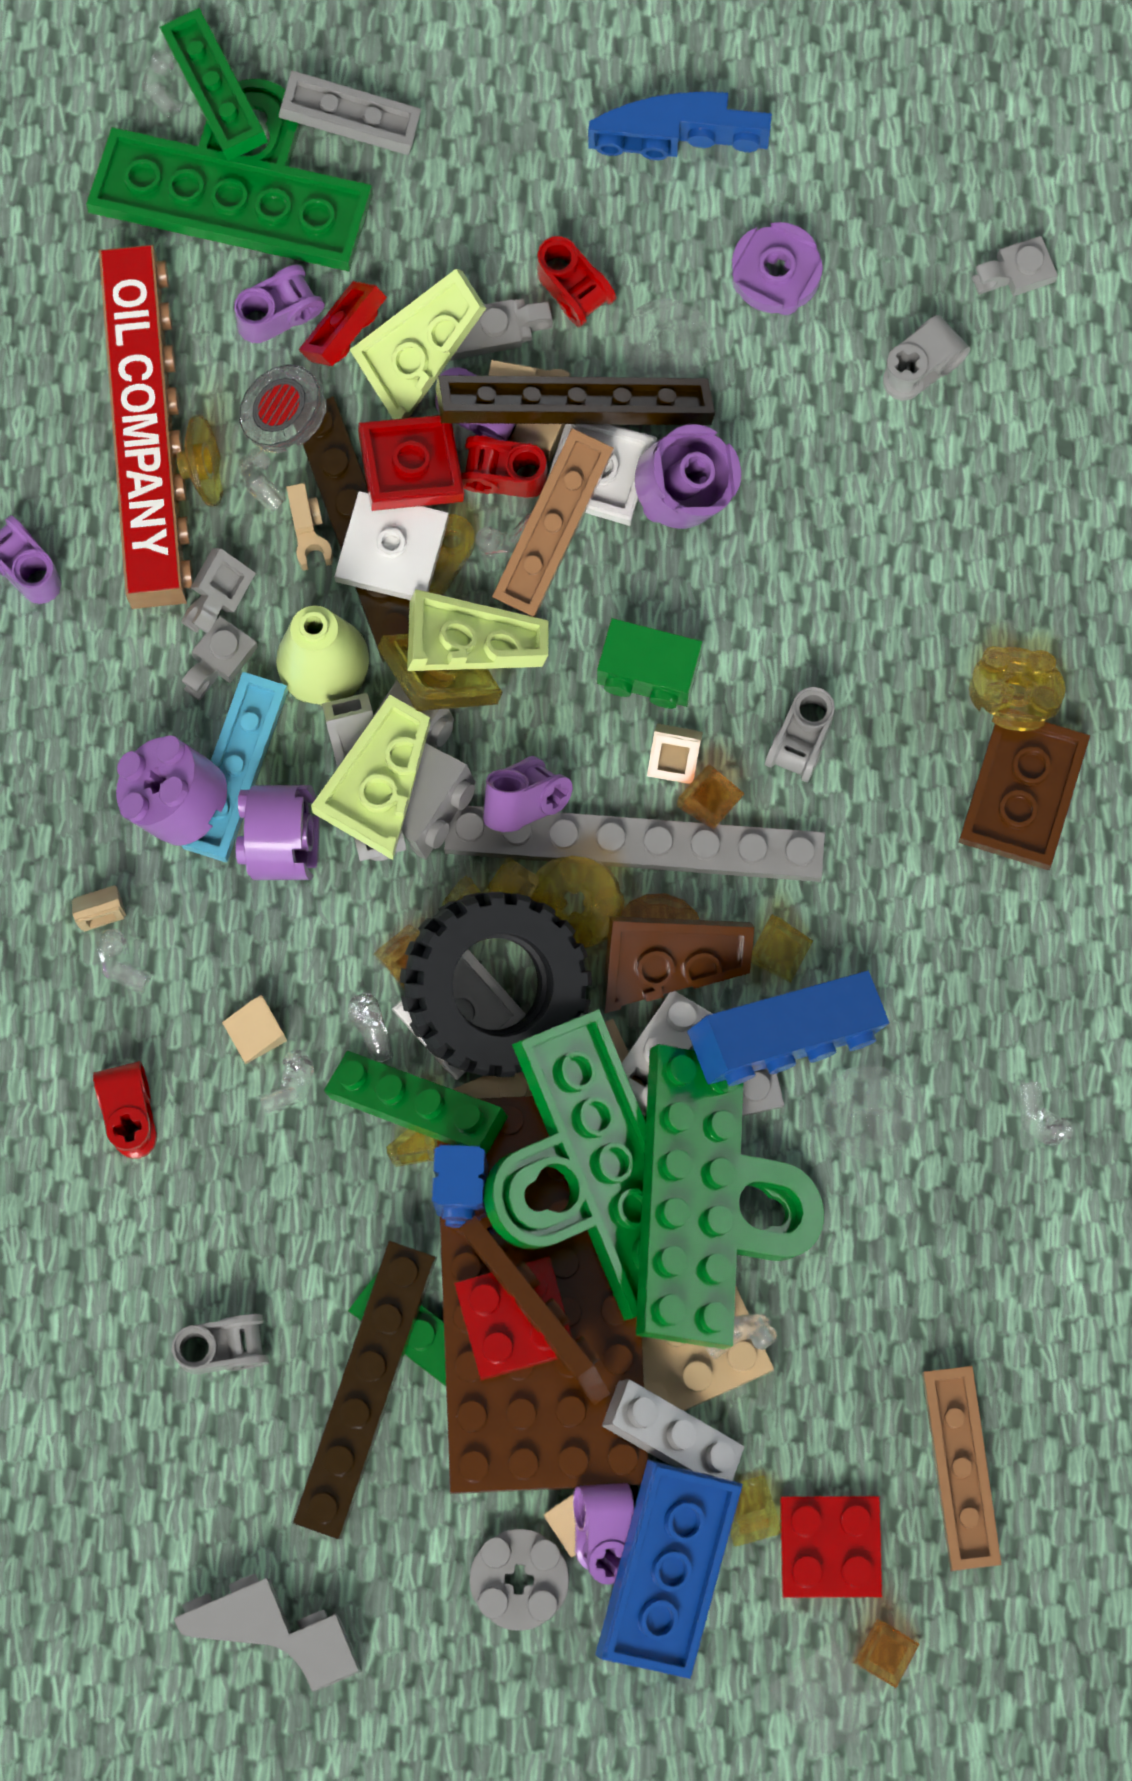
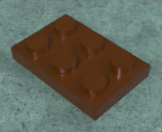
(1024, 793)

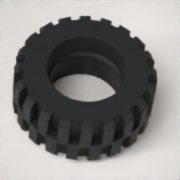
(433, 963)

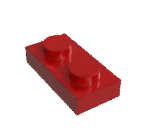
(342, 324)

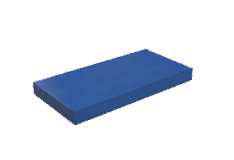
(668, 1569)

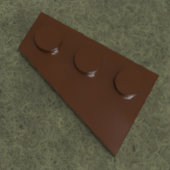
(671, 954)

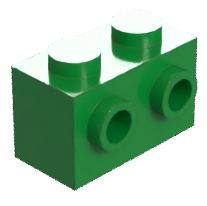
(648, 664)

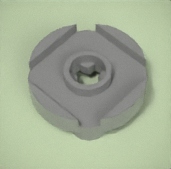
(538, 1600)

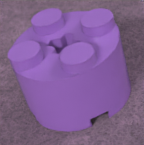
(687, 477)
(170, 790)
(278, 832)

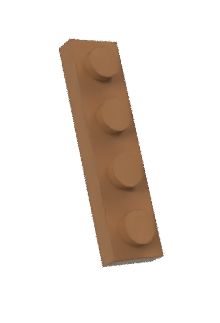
(553, 522)
(961, 1468)

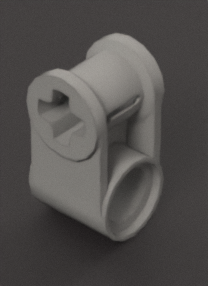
(927, 353)
(801, 741)
(224, 1345)

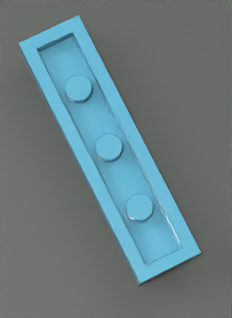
(241, 756)

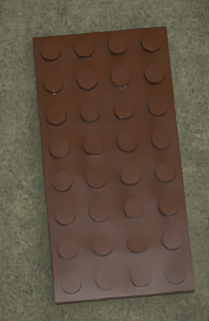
(537, 1422)

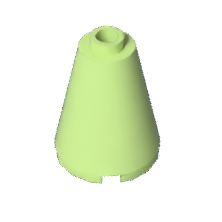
(322, 657)

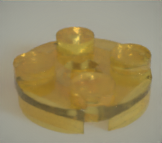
(1031, 670)
(594, 881)

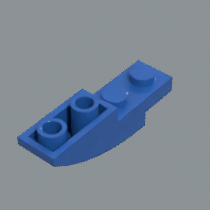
(660, 122)

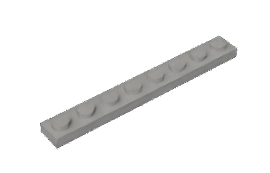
(646, 844)

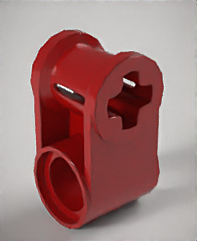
(577, 287)
(494, 466)
(124, 1101)

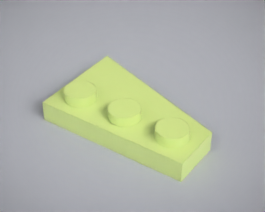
(418, 342)
(469, 635)
(377, 778)

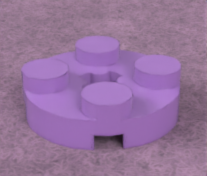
(780, 293)

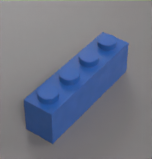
(788, 1028)

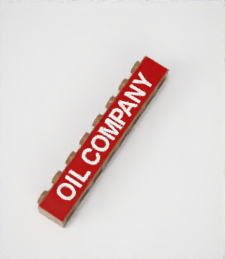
(143, 427)

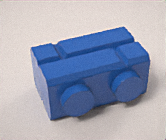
(459, 1183)

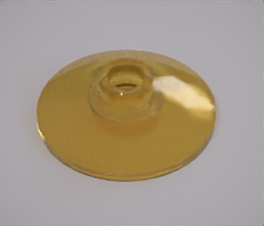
(201, 460)

